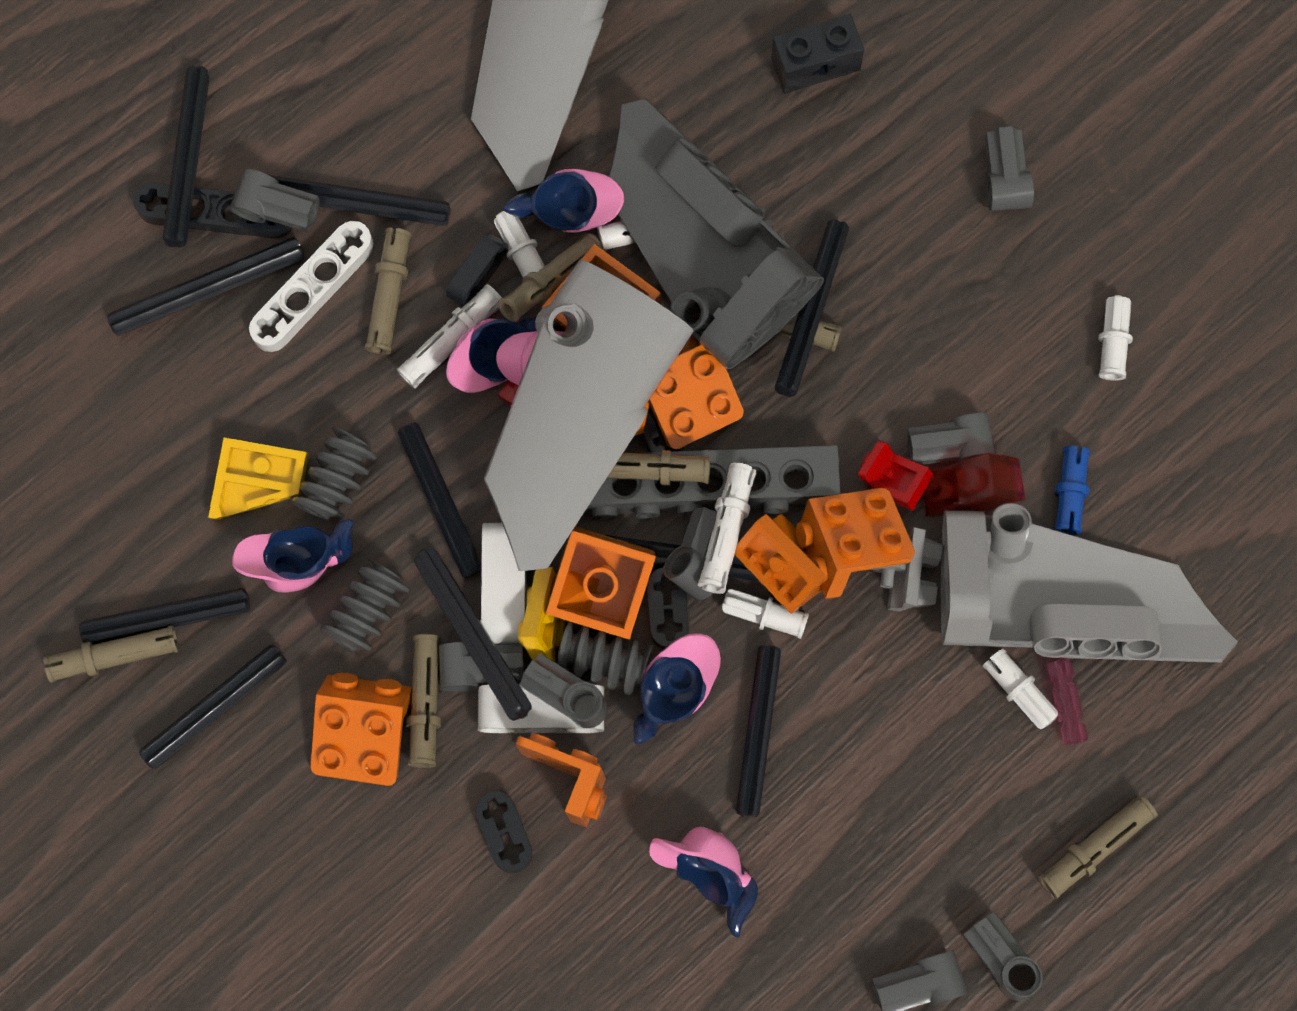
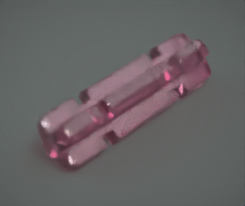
(1067, 702)

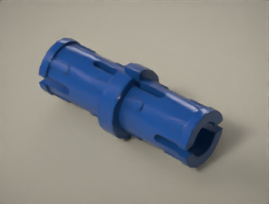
(1072, 490)

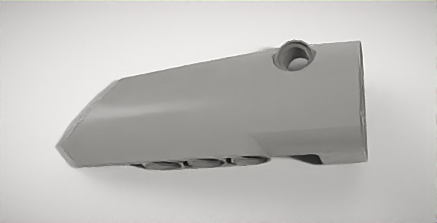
(531, 78)
(577, 407)
(1066, 594)

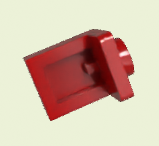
(898, 475)

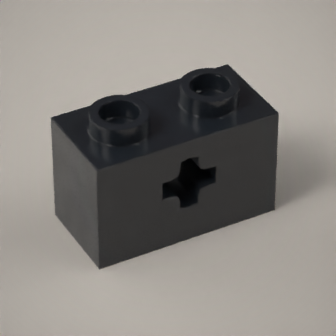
(817, 53)

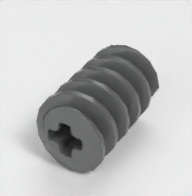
(334, 476)
(364, 608)
(603, 658)

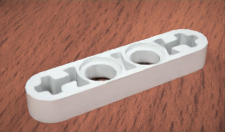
(317, 290)

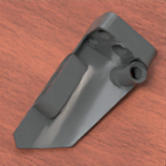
(705, 239)

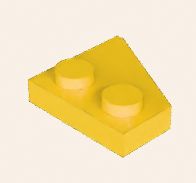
(255, 477)
(538, 630)

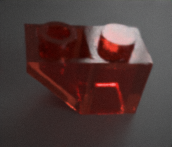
(975, 485)

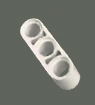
(502, 587)
(540, 718)

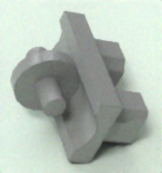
(904, 580)

